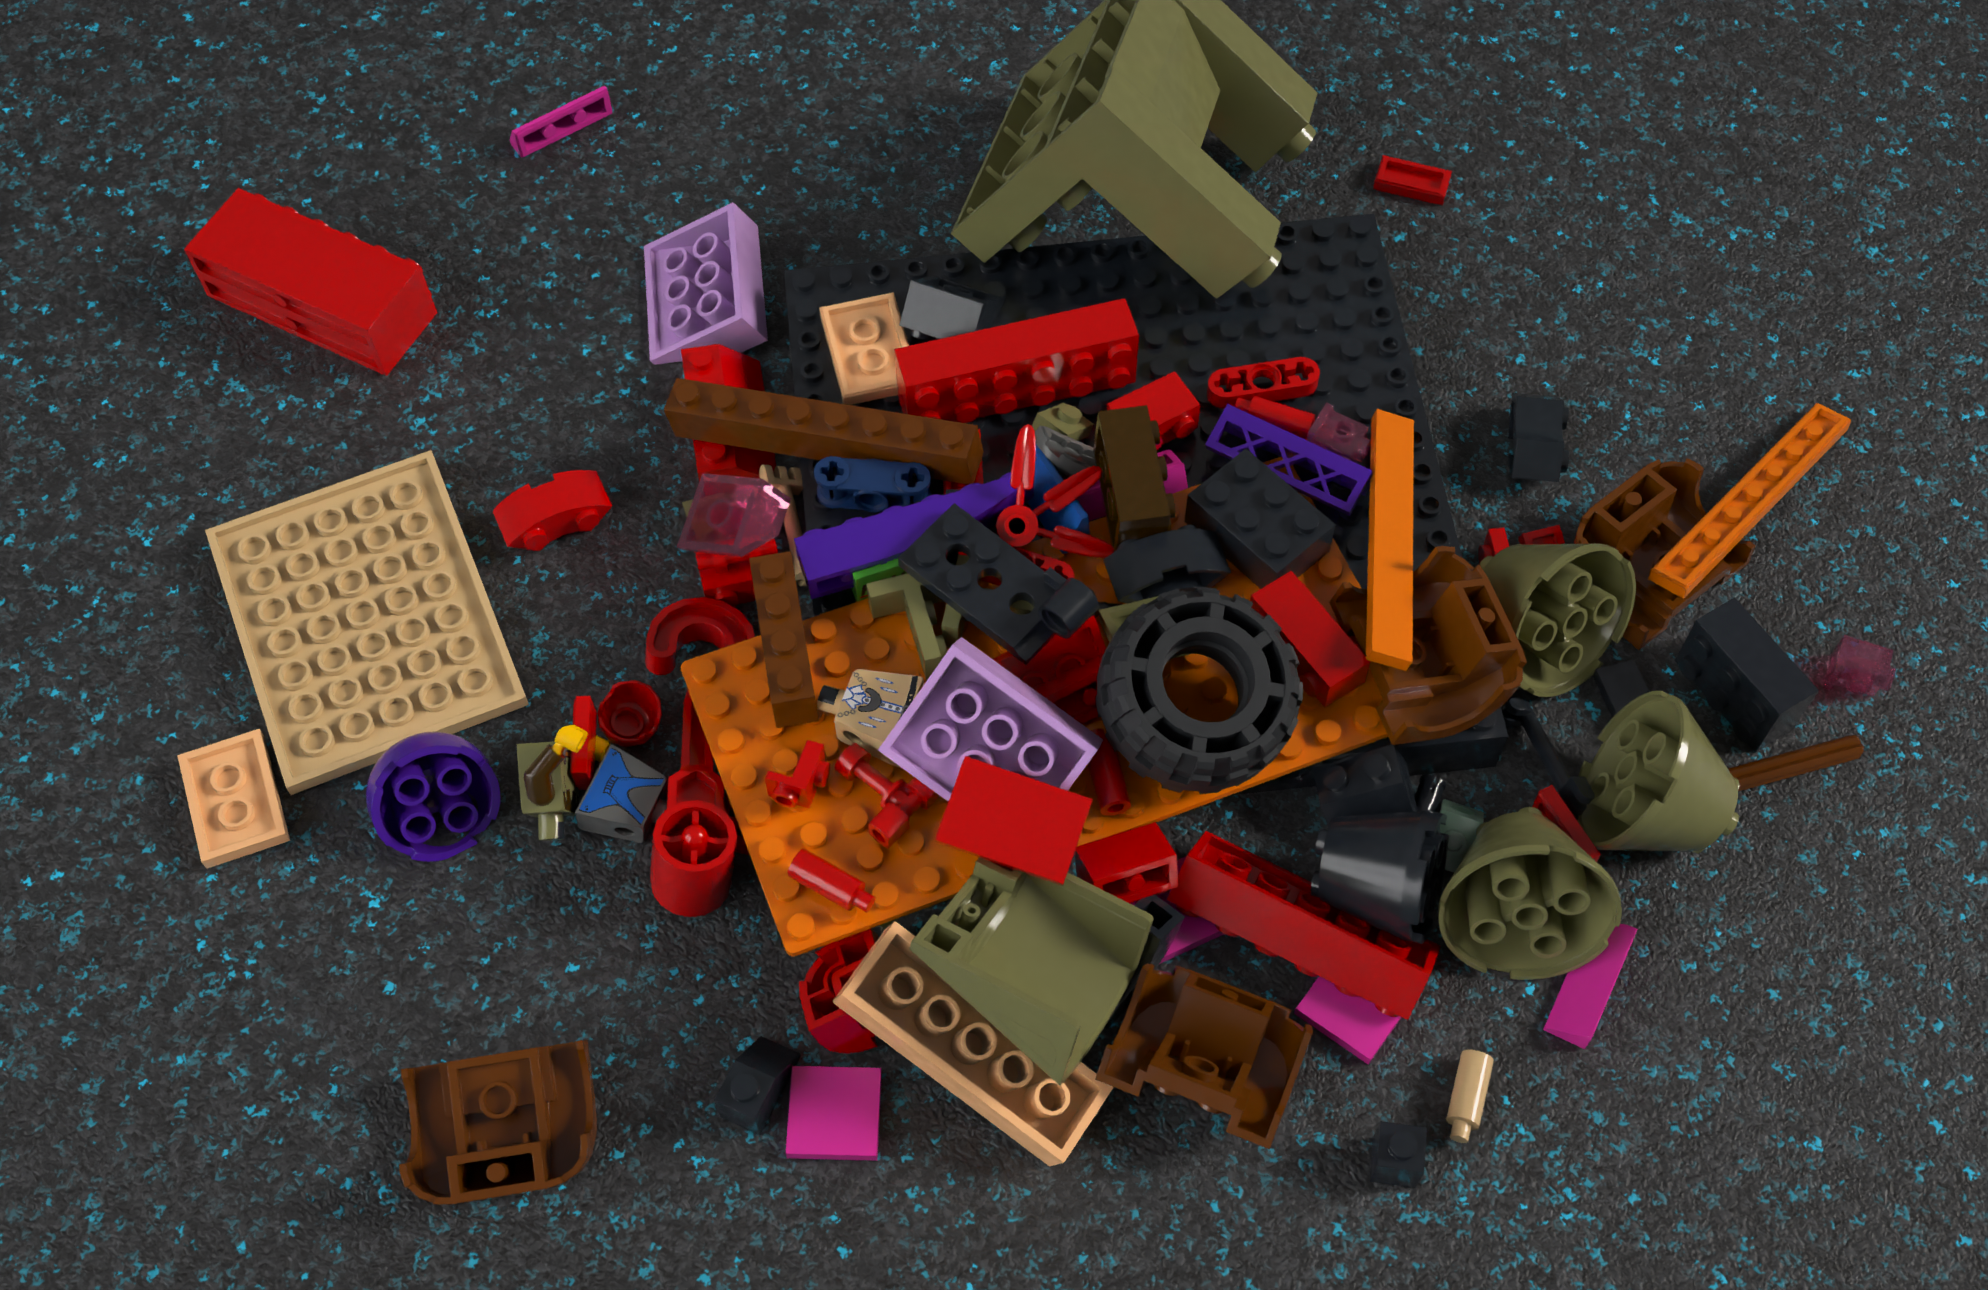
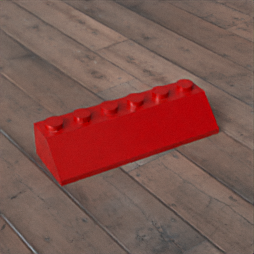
(1282, 919)

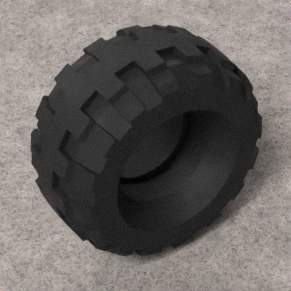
(1161, 738)

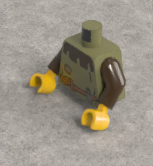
(546, 779)

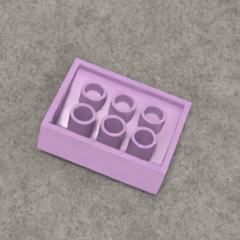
(705, 286)
(989, 715)

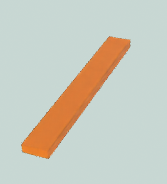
(1749, 500)
(1390, 542)

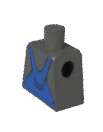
(623, 798)

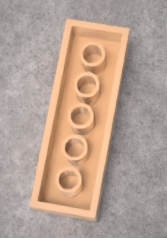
(965, 1053)

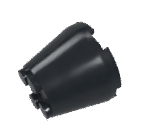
(1384, 869)

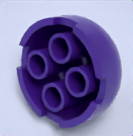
(403, 799)

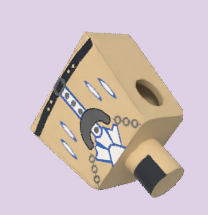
(869, 707)

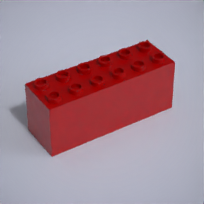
(312, 280)

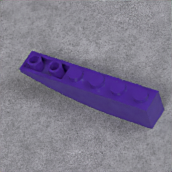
(860, 543)

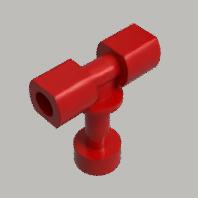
(898, 798)

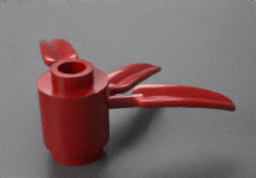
(1056, 499)

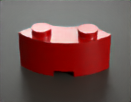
(553, 509)

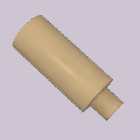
(1469, 1094)

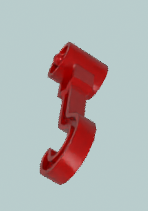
(694, 834)

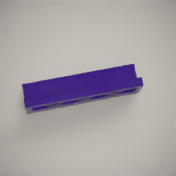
(1293, 451)

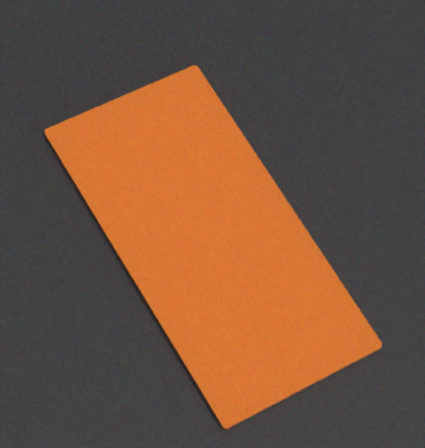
(917, 872)

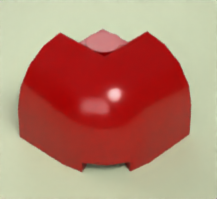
(823, 982)

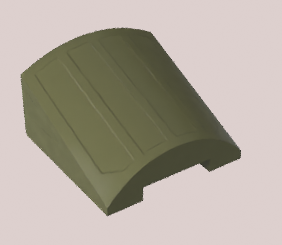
(1037, 958)

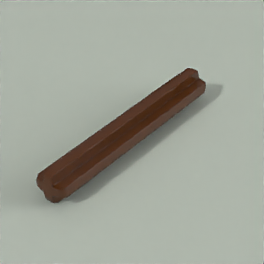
(1797, 762)

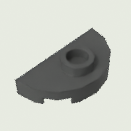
(1065, 452)

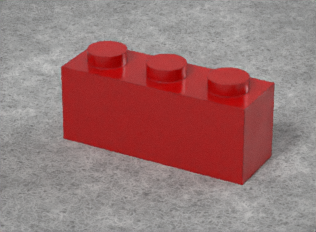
(1326, 654)

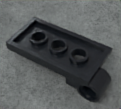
(1057, 603)

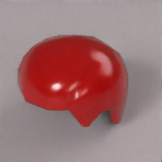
(629, 713)

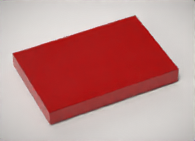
(1013, 820)

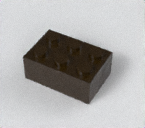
(1132, 474)

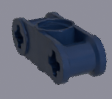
(870, 483)

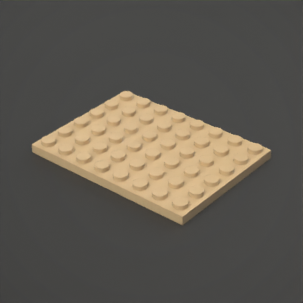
(363, 620)

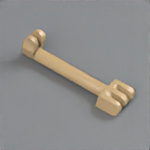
(790, 485)

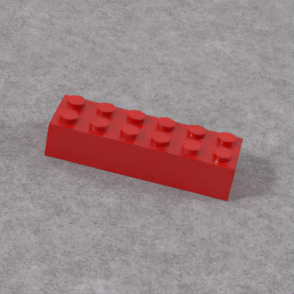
(1019, 364)

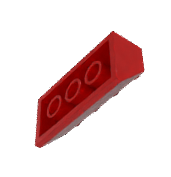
(730, 368)

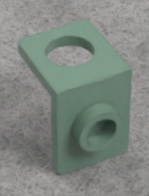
(1462, 828)

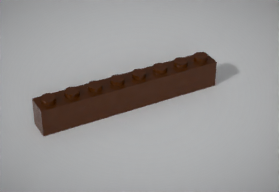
(822, 429)

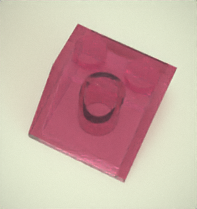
(733, 515)

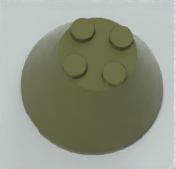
(1563, 608)
(1657, 781)
(1528, 900)

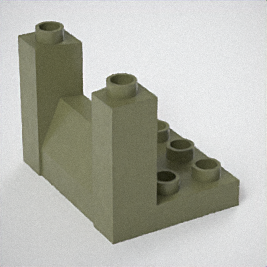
(1127, 115)

